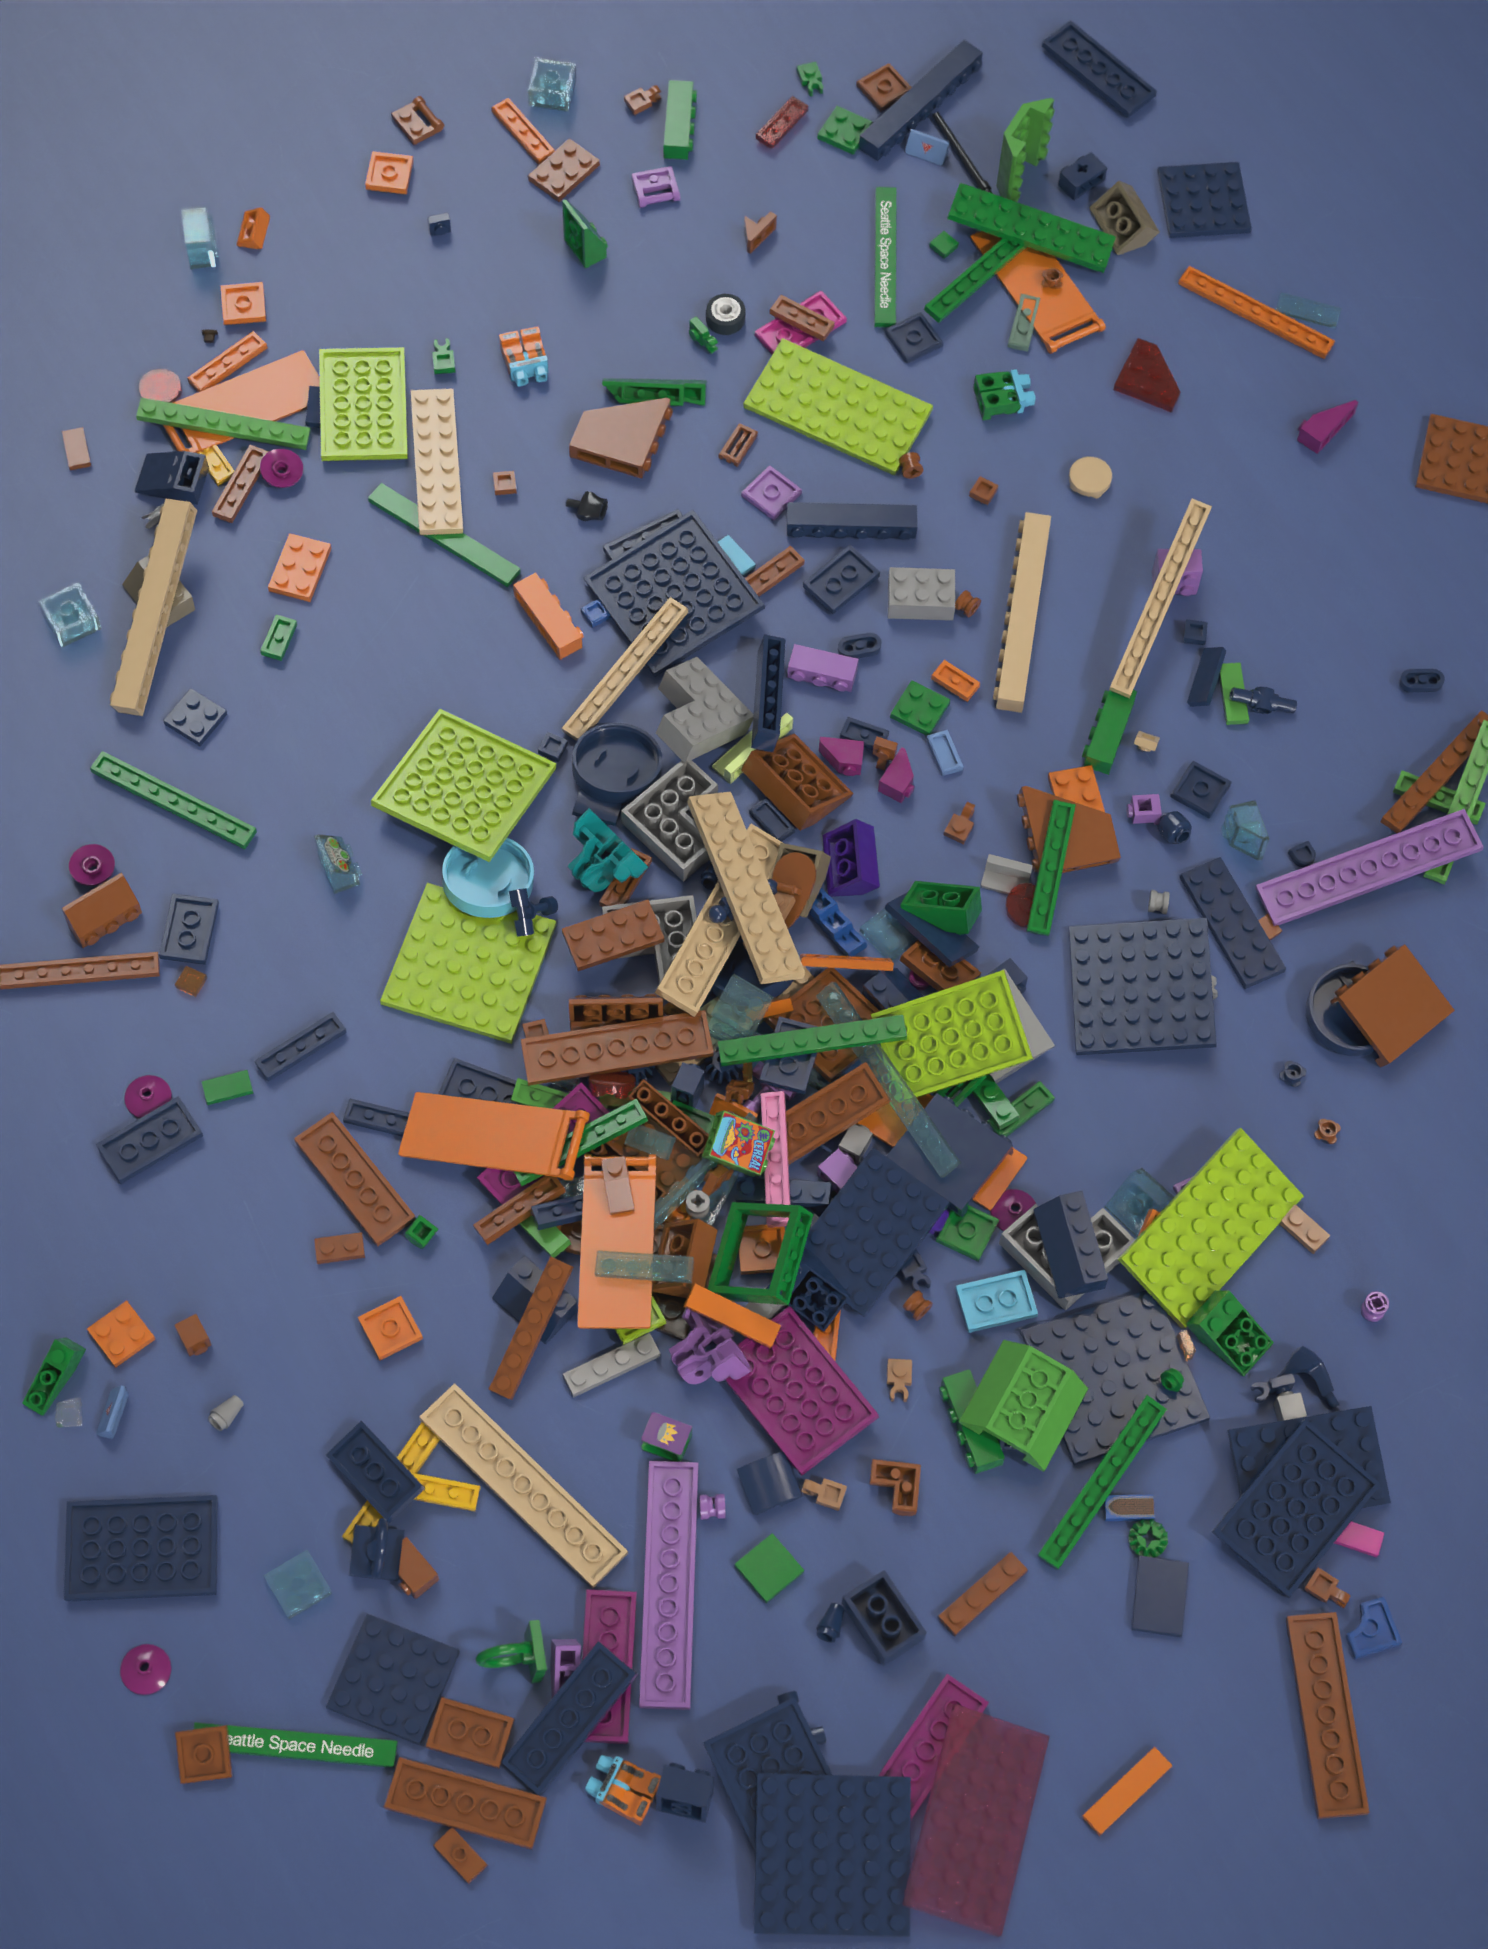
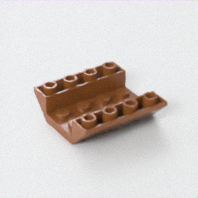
(670, 1120)

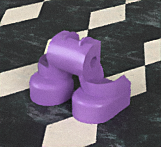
(696, 1364)

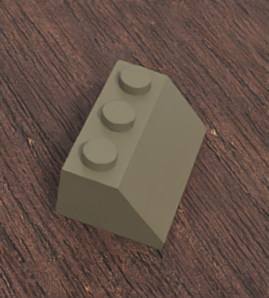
(1124, 216)
(183, 600)

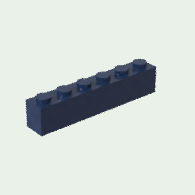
(851, 520)
(768, 693)

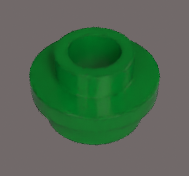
(1172, 1379)

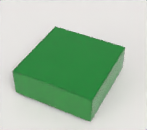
(944, 244)

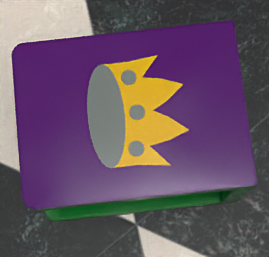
(666, 1437)

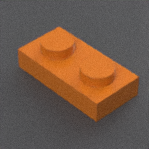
(955, 680)

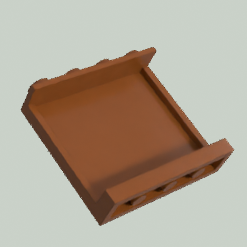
(1393, 1003)

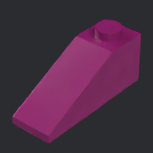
(1325, 425)

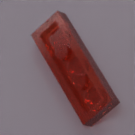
(782, 122)

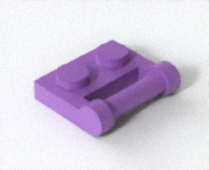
(654, 181)

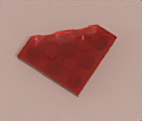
(1148, 377)

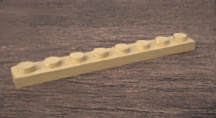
(625, 669)

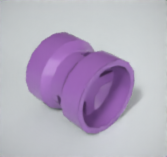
(1371, 1310)
(706, 1506)

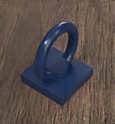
(376, 1551)

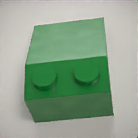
(582, 236)
(944, 905)

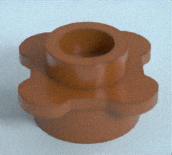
(1049, 274)
(1329, 1125)

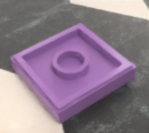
(771, 492)

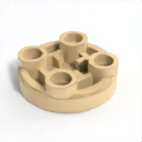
(1090, 477)

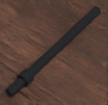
(981, 183)

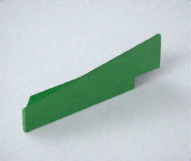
(651, 389)

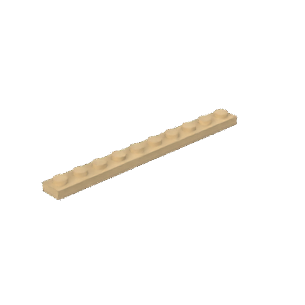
(1160, 598)

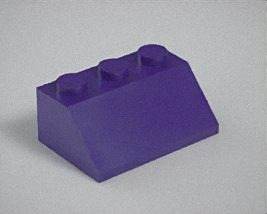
(853, 859)

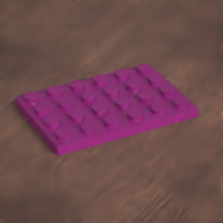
(801, 1394)

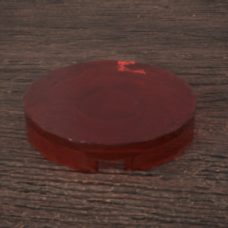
(160, 385)
(1019, 903)

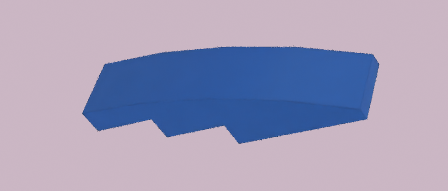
(836, 925)

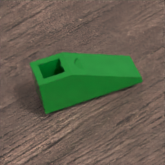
(53, 1374)

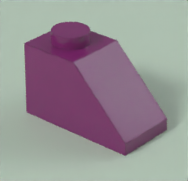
(843, 754)
(898, 778)

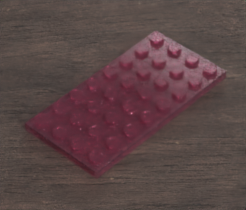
(976, 1820)

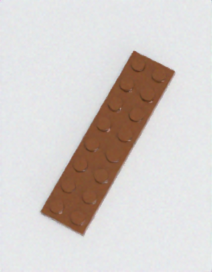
(616, 1047)
(1327, 1715)

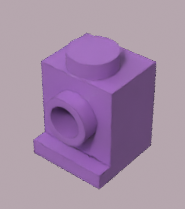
(1144, 809)

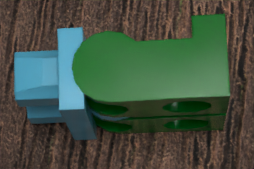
(1002, 393)

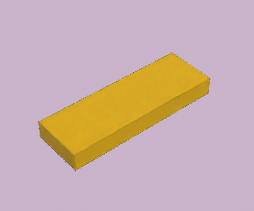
(218, 465)
(448, 1492)

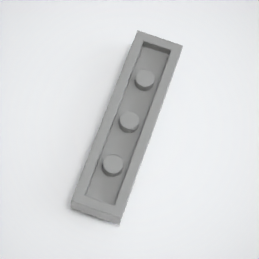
(611, 1365)

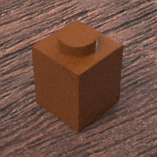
(193, 1335)

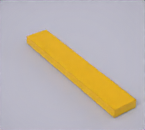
(412, 1457)

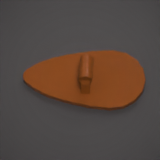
(795, 877)

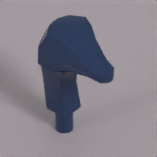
(1307, 1362)

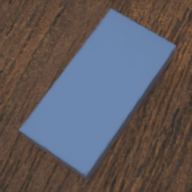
(944, 752)

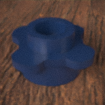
(1295, 1068)

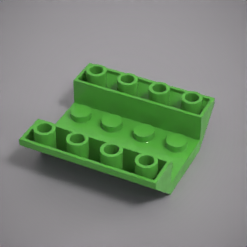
(1024, 141)
(1025, 1401)

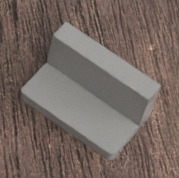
(1004, 874)

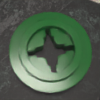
(1138, 1543)

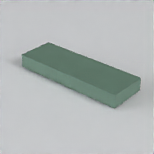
(1022, 329)

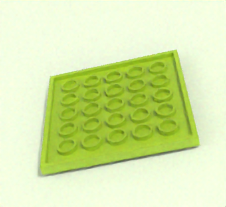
(463, 785)
(467, 967)

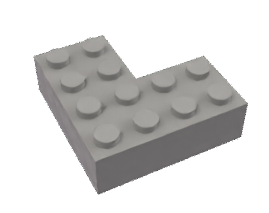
(705, 711)
(664, 819)
(675, 920)
(1026, 1247)

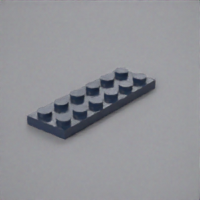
(1099, 68)
(1232, 923)
(569, 1718)

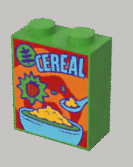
(739, 1144)

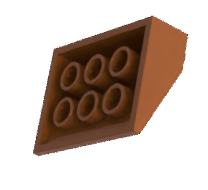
(796, 781)
(615, 1009)

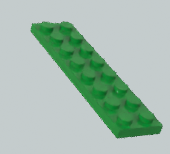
(1031, 227)

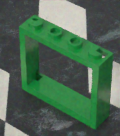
(788, 1258)

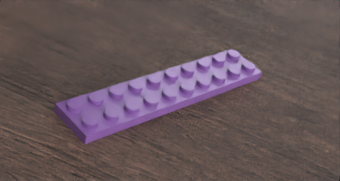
(1369, 867)
(669, 1586)

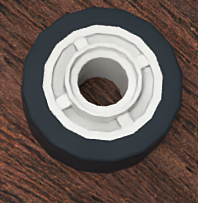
(725, 314)

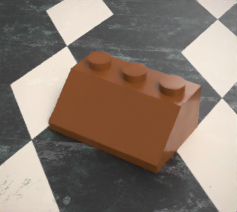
(101, 910)
(688, 1239)

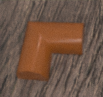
(904, 1480)

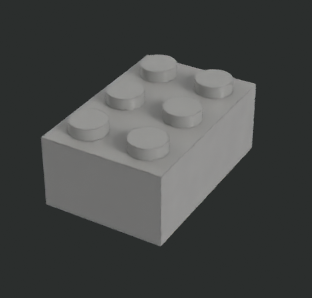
(921, 593)

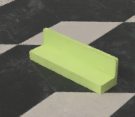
(731, 763)

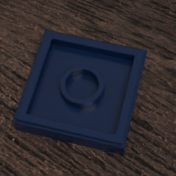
(914, 337)
(1200, 789)

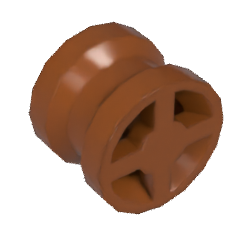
(911, 465)
(967, 603)
(917, 1305)

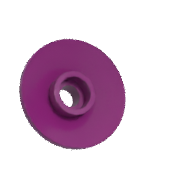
(281, 460)
(91, 856)
(140, 1105)
(1003, 1211)
(145, 1681)

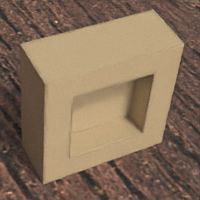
(1146, 741)

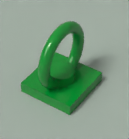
(529, 1652)

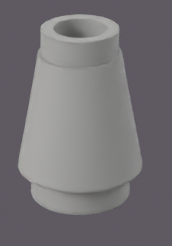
(224, 1414)

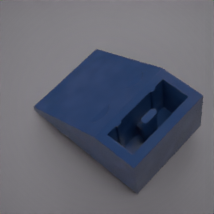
(173, 475)
(816, 1292)

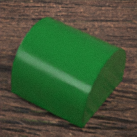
(420, 1232)

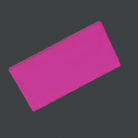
(774, 331)

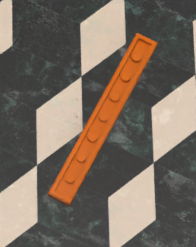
(1256, 312)

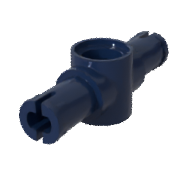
(1263, 700)

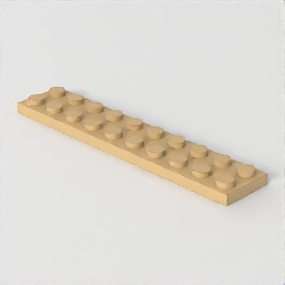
(746, 888)
(708, 942)
(523, 1485)

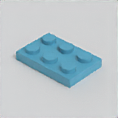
(996, 1301)

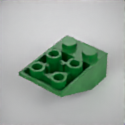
(1229, 1331)

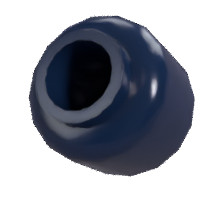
(1175, 827)

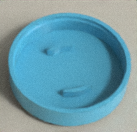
(484, 886)

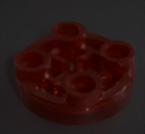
(614, 1083)

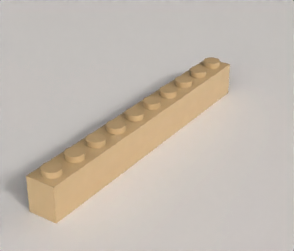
(153, 607)
(1023, 612)

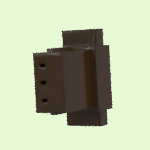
(209, 335)

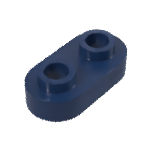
(859, 644)
(1420, 680)

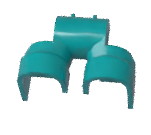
(597, 839)

